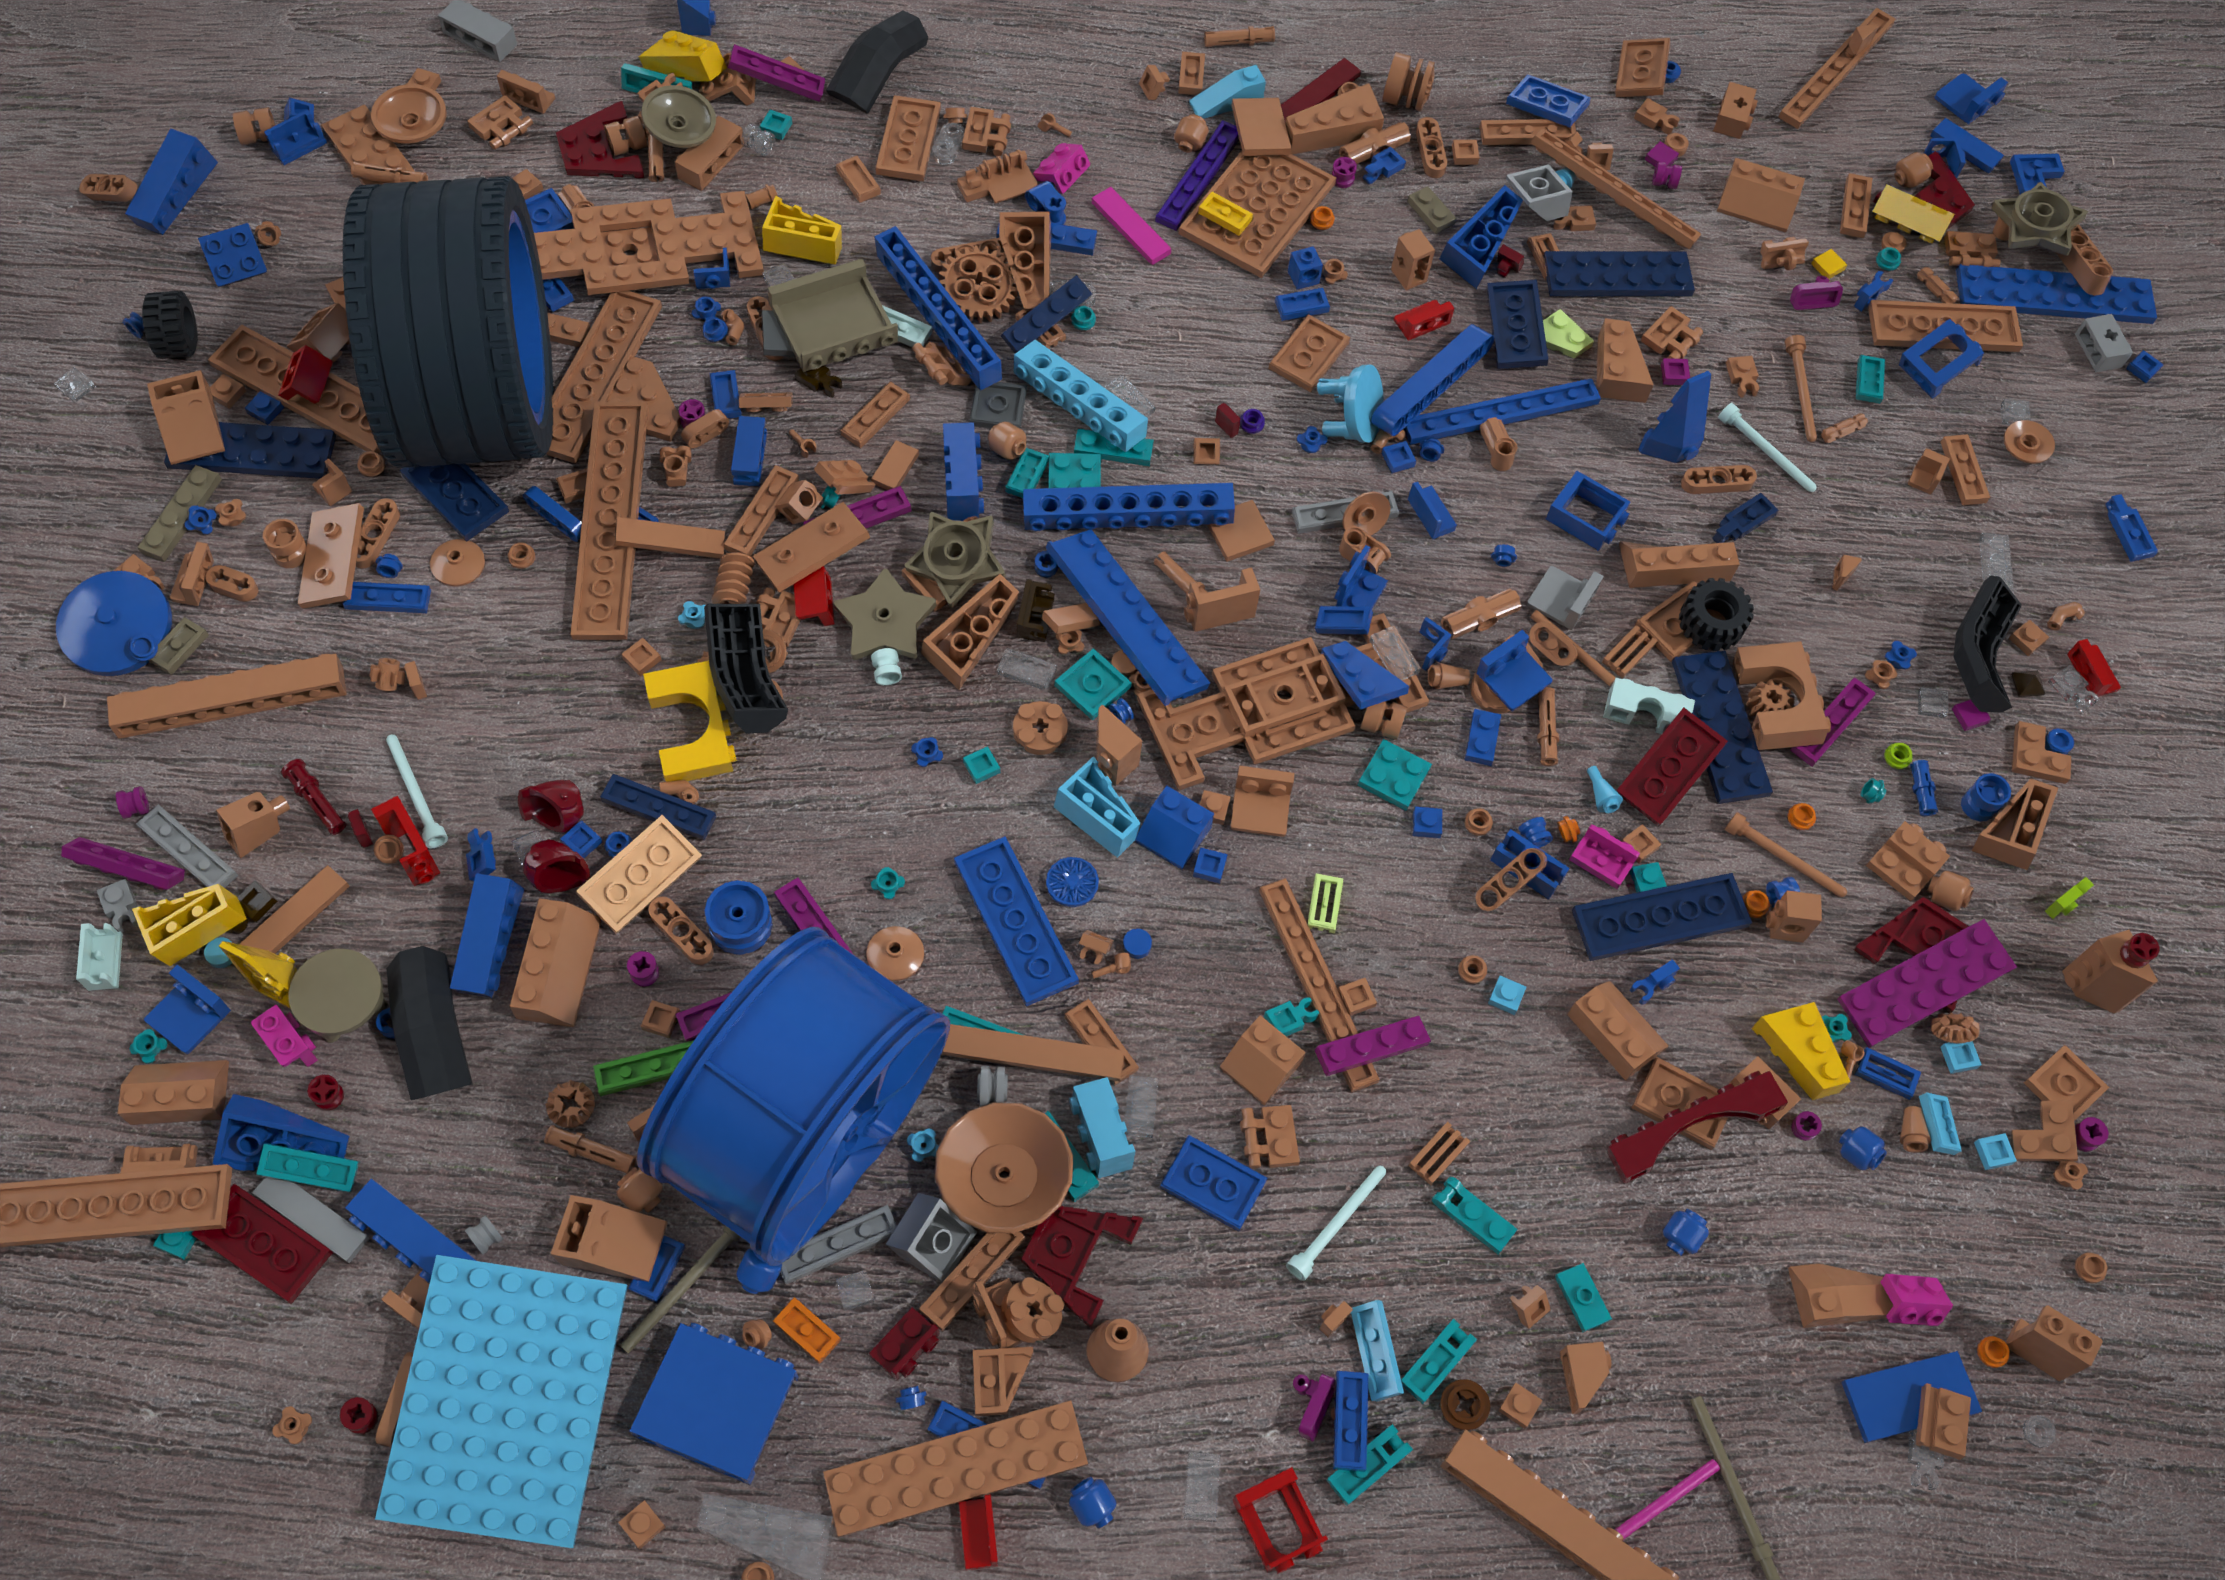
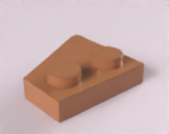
(998, 1378)

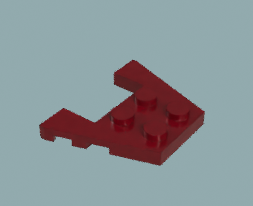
(587, 149)
(1944, 191)
(1913, 931)
(1064, 1247)

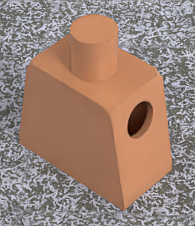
(251, 821)

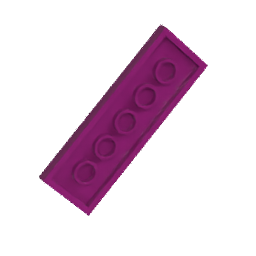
(1926, 983)

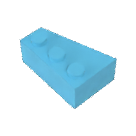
(1097, 808)
(1102, 1128)

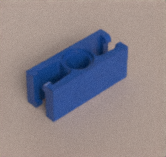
(749, 451)
(1539, 883)

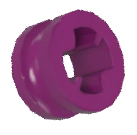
(1814, 1121)

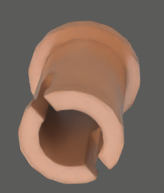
(761, 196)

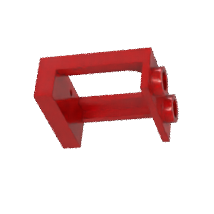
(396, 821)
(1311, 1535)

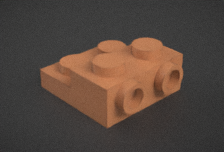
(1908, 860)

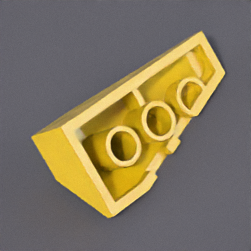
(263, 970)

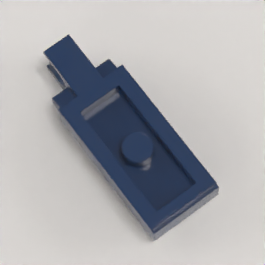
(1745, 519)

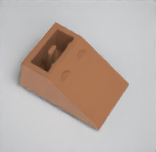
(186, 416)
(608, 1239)

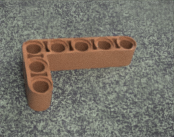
(2083, 260)

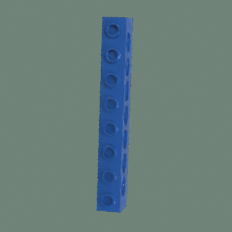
(938, 308)
(1139, 498)

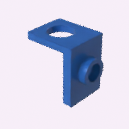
(1952, 151)
(713, 277)
(1440, 649)

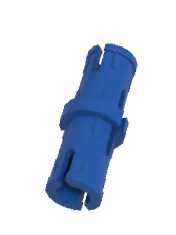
(1924, 788)

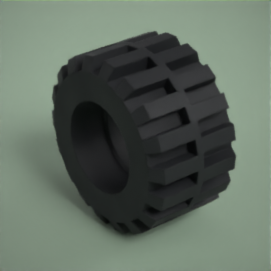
(169, 324)
(1722, 598)

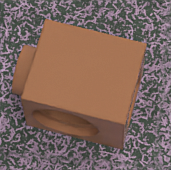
(790, 504)

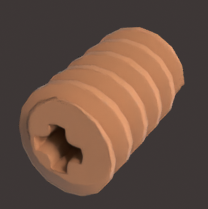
(733, 579)

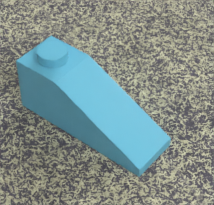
(1218, 97)

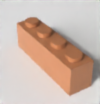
(1677, 564)

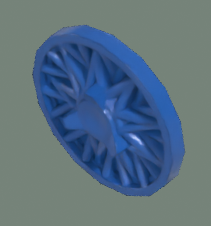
(1072, 882)

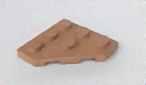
(642, 383)

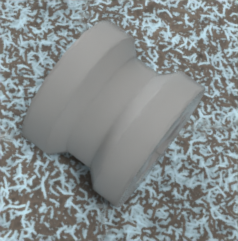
(484, 1234)

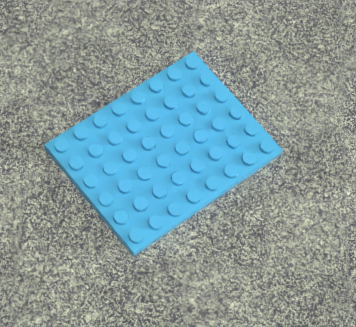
(502, 1402)

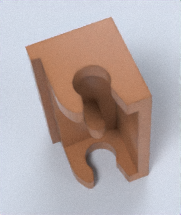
(158, 1158)

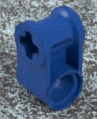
(1047, 199)

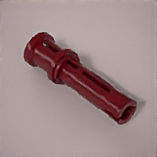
(307, 787)

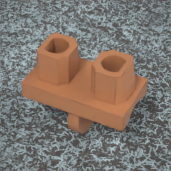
(1783, 253)

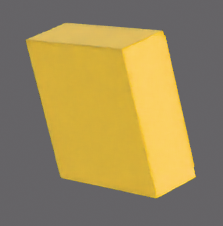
(1829, 264)

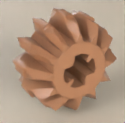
(1769, 698)

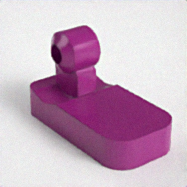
(1817, 294)
(1321, 1397)

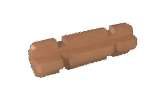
(1936, 286)
(1844, 428)

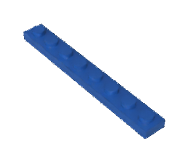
(1508, 409)

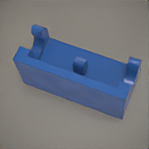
(295, 137)

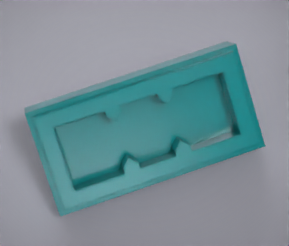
(1870, 379)
(1027, 472)
(1583, 1297)

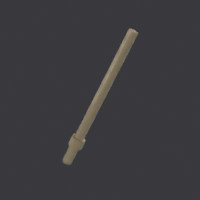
(679, 1289)
(1761, 1552)

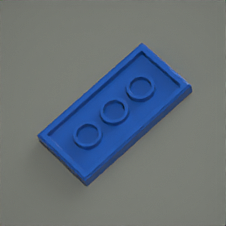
(1889, 1399)

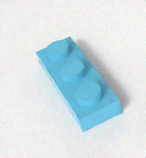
(1377, 1350)

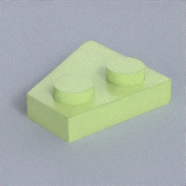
(1565, 335)

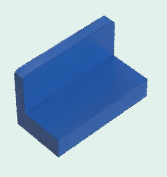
(1431, 510)

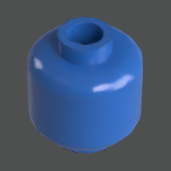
(1862, 1148)
(1685, 1232)
(756, 1274)
(1092, 1502)

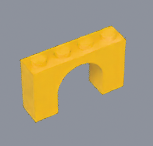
(709, 753)

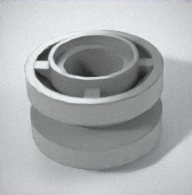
(992, 1085)

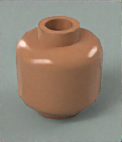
(1191, 133)
(1913, 170)
(1007, 440)
(1951, 890)
(639, 1191)

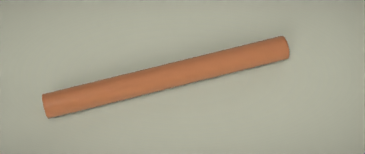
(1582, 655)

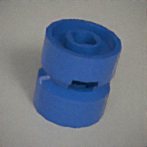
(1986, 797)

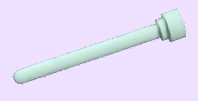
(1731, 416)
(433, 834)
(1302, 1264)

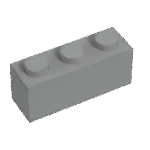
(478, 29)

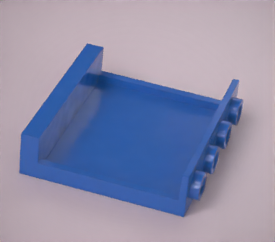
(714, 1402)

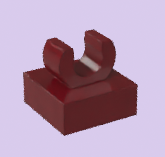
(1508, 260)

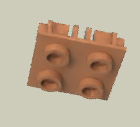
(1007, 176)

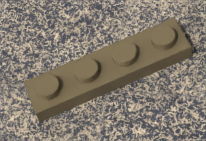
(171, 523)

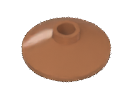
(2029, 441)
(1367, 512)
(461, 570)
(900, 964)

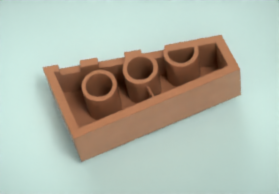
(1334, 121)

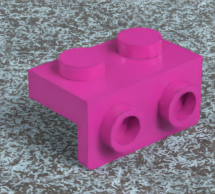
(1063, 166)
(1604, 856)
(282, 1039)
(1916, 1300)

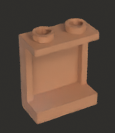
(1223, 605)
(2054, 1344)

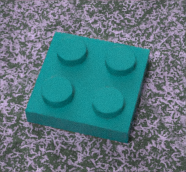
(1074, 470)
(1092, 683)
(1394, 774)

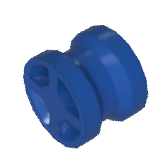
(1535, 832)
(1776, 890)

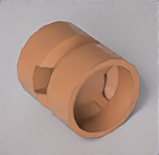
(246, 127)
(634, 134)
(285, 543)
(1390, 728)

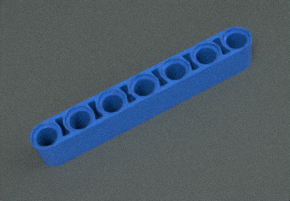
(1432, 380)

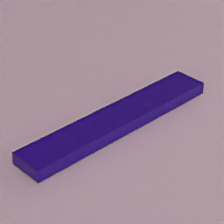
(1198, 176)

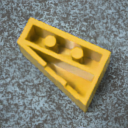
(685, 57)
(1912, 214)
(800, 234)
(188, 923)
(1805, 1048)

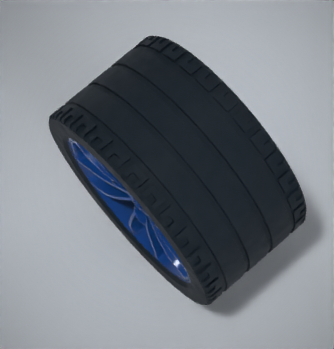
(448, 321)

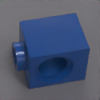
(1305, 268)

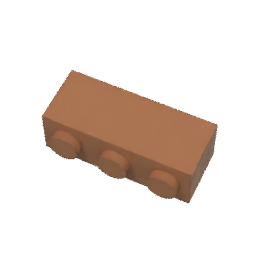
(703, 162)

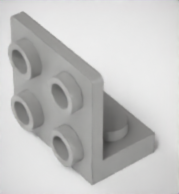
(1563, 596)

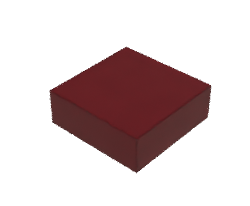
(1227, 420)
(360, 828)

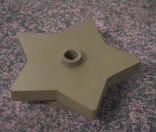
(2039, 219)
(954, 538)
(884, 617)

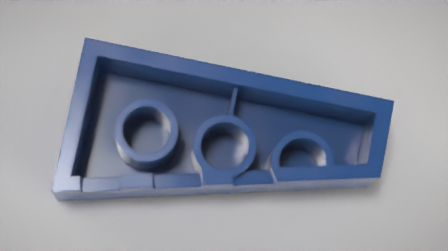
(170, 181)
(1478, 240)
(961, 471)
(486, 935)

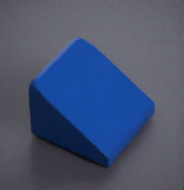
(295, 107)

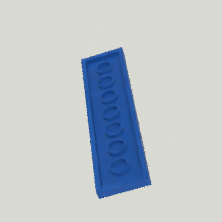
(2055, 293)

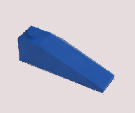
(696, 17)
(1682, 425)
(253, 1122)

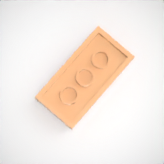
(639, 874)

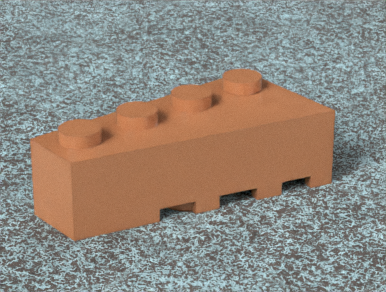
(968, 633)

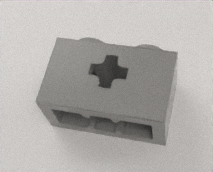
(2103, 343)

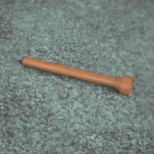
(1795, 348)
(1739, 826)

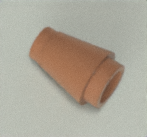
(1447, 676)
(1914, 1130)

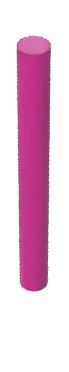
(1668, 1498)

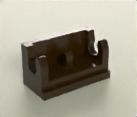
(1033, 604)

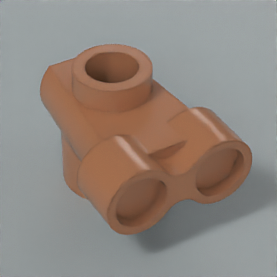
(675, 464)

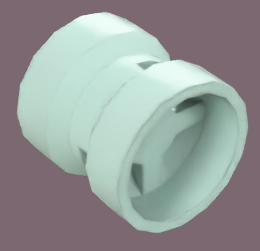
(886, 666)

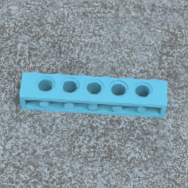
(1080, 395)

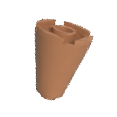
(1117, 1350)

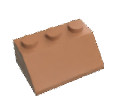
(1760, 194)
(2105, 978)
(1616, 1029)
(174, 1092)

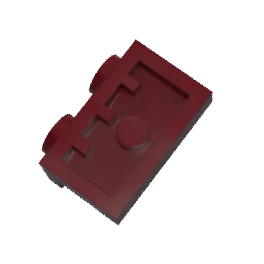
(905, 1344)

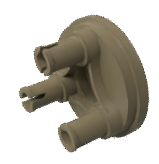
(336, 993)

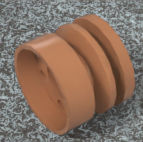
(1408, 81)

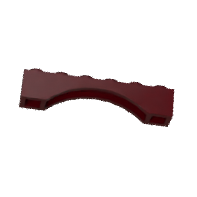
(1751, 1100)

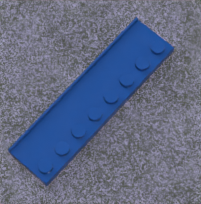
(1128, 617)

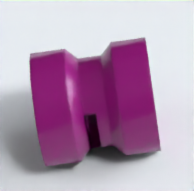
(1667, 175)

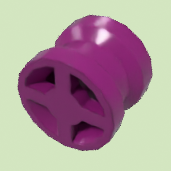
(1344, 169)
(690, 408)
(132, 802)
(645, 975)
(2083, 1138)

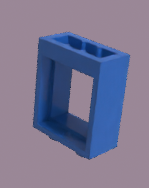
(1597, 495)

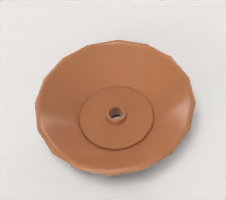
(1000, 1140)

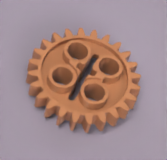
(982, 265)

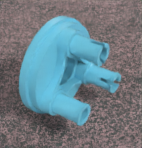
(1361, 397)

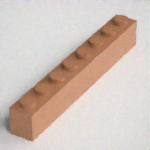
(226, 695)
(1548, 1513)

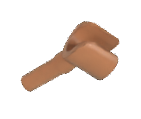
(1048, 121)
(807, 443)
(1121, 966)
(1854, 1053)

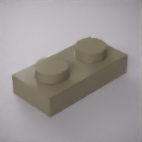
(1431, 210)
(178, 645)

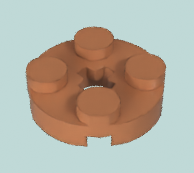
(1029, 737)
(1043, 1299)

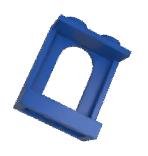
(1923, 375)

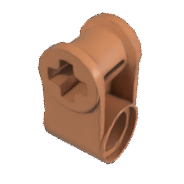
(1361, 538)

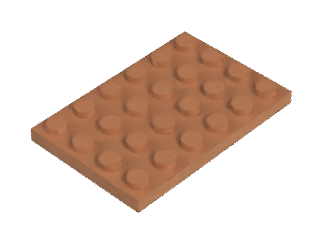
(1278, 193)

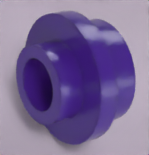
(1255, 416)

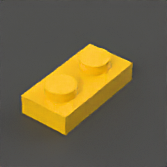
(1225, 213)

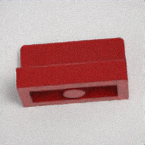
(1424, 318)
(306, 375)
(815, 597)
(2093, 668)
(978, 1533)

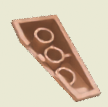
(1028, 253)
(1837, 1295)

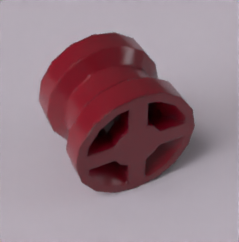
(2143, 944)
(320, 1087)
(364, 1420)

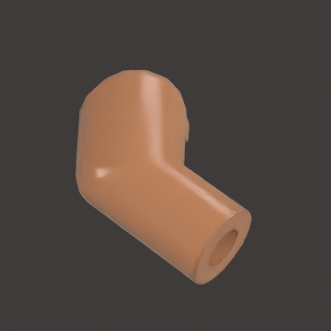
(734, 324)
(1382, 438)
(2064, 611)

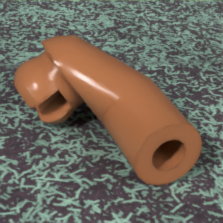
(681, 789)

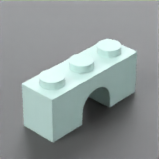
(1628, 697)

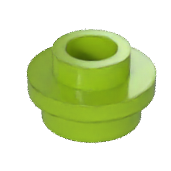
(1901, 750)

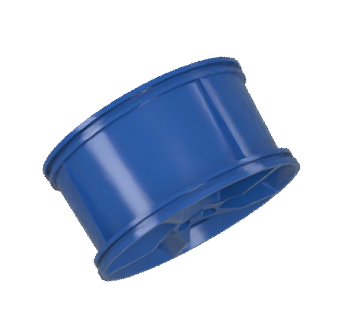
(792, 1092)

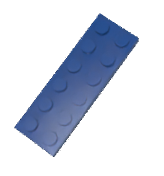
(1016, 921)

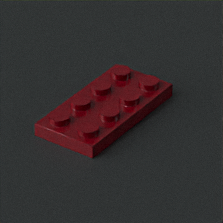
(1671, 766)
(266, 1245)

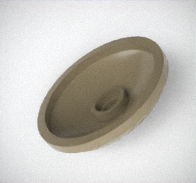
(678, 116)

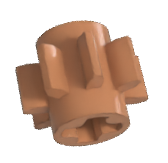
(387, 674)

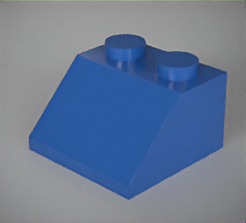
(1174, 827)

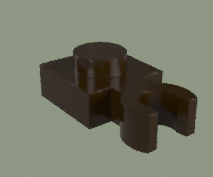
(818, 379)
(255, 903)

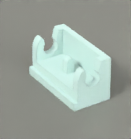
(99, 957)

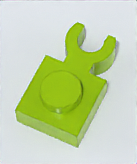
(2066, 902)

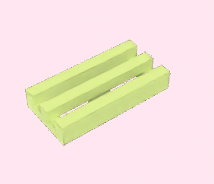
(1321, 924)

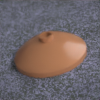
(408, 113)

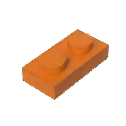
(807, 1330)

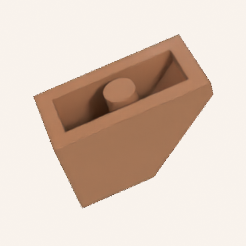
(1584, 1371)

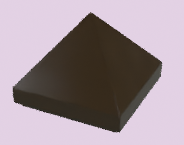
(2028, 683)

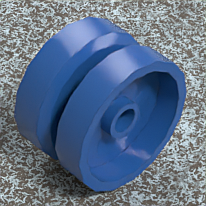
(738, 917)

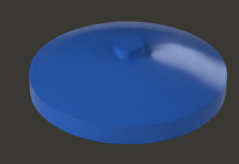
(105, 615)

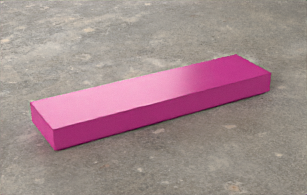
(1131, 226)

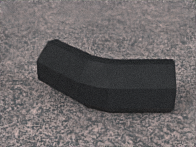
(874, 58)
(1979, 641)
(741, 668)
(426, 1023)

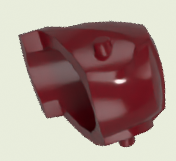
(552, 804)
(554, 867)

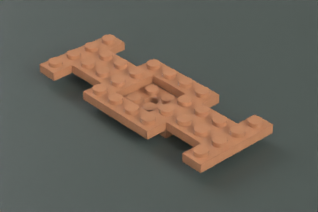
(660, 248)
(1251, 707)

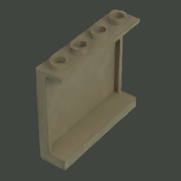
(831, 315)

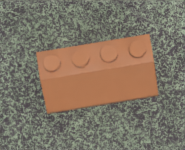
(555, 964)

